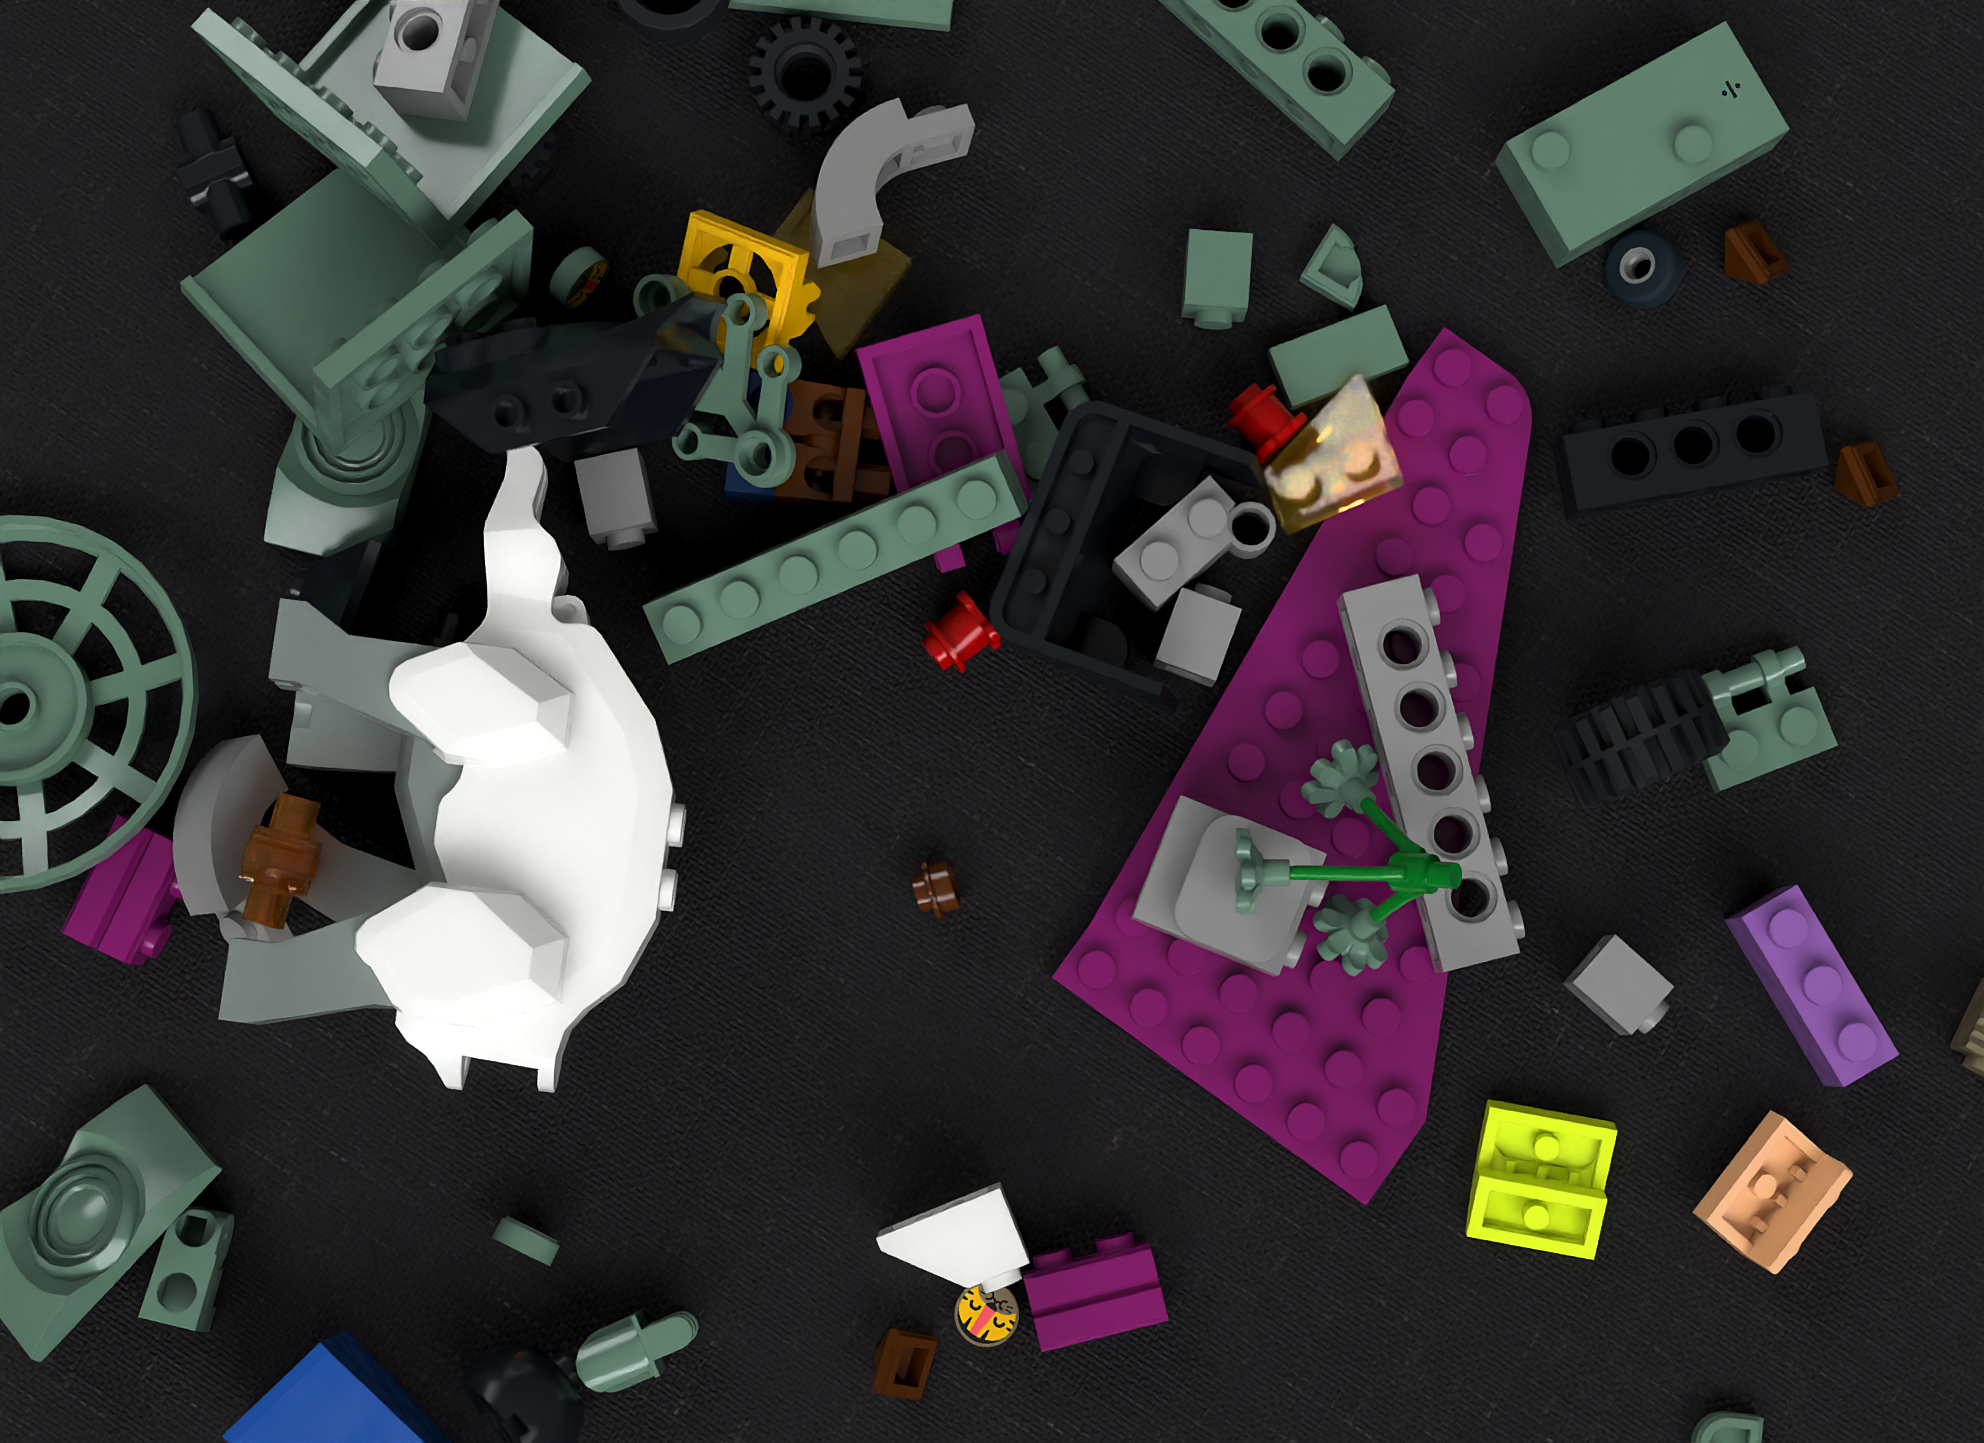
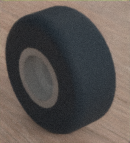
(1658, 283)

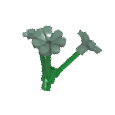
(1356, 927)

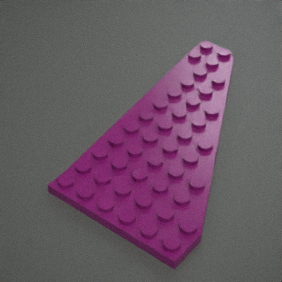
(1317, 1054)

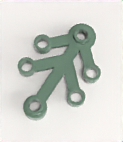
(729, 390)

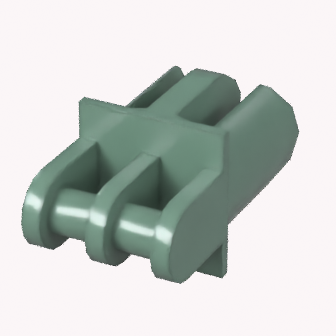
(632, 1350)

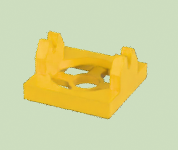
(788, 263)

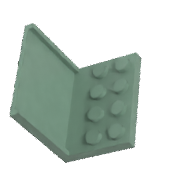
(417, 166)
(352, 302)

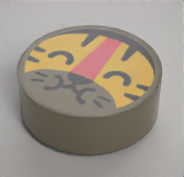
(986, 1317)

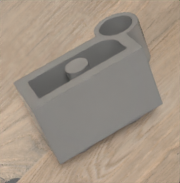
(1187, 544)

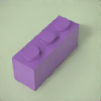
(1811, 987)

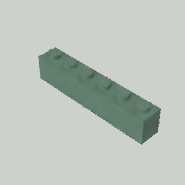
(837, 556)

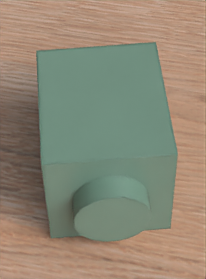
(1216, 278)

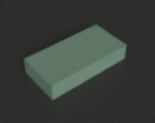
(1329, 357)

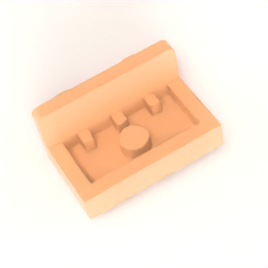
(1773, 1193)

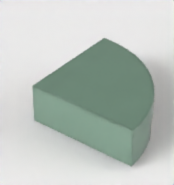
(1335, 269)

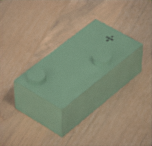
(1641, 144)

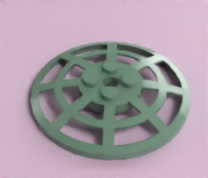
(66, 700)

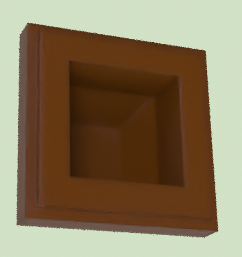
(1752, 254)
(1864, 474)
(903, 1363)

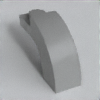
(865, 158)
(211, 829)

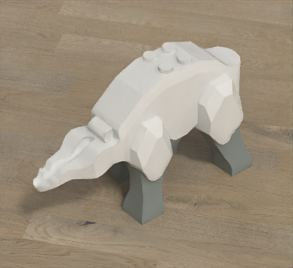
(523, 801)

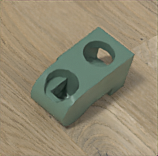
(189, 1269)

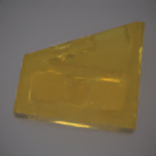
(850, 289)
(1334, 461)

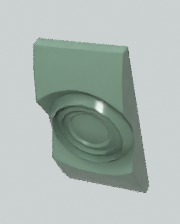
(339, 501)
(96, 1216)

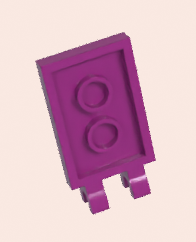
(940, 410)

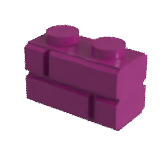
(128, 899)
(1094, 1292)

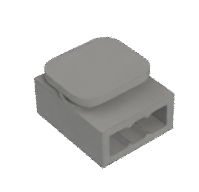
(1195, 896)

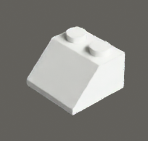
(963, 1240)

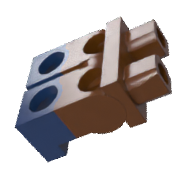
(827, 436)

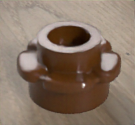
(936, 888)

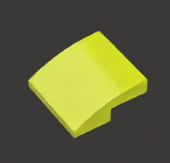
(1540, 1179)

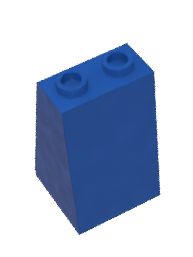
(336, 1398)

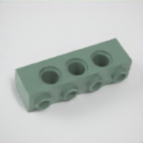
(1329, 117)

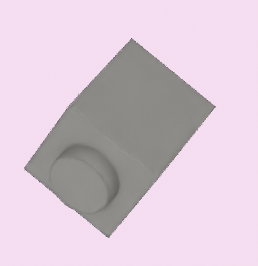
(617, 498)
(1198, 634)
(1620, 987)

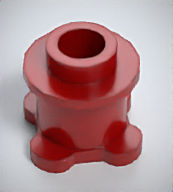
(1264, 420)
(959, 634)

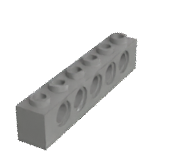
(443, 76)
(1408, 609)

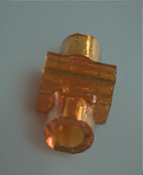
(280, 860)

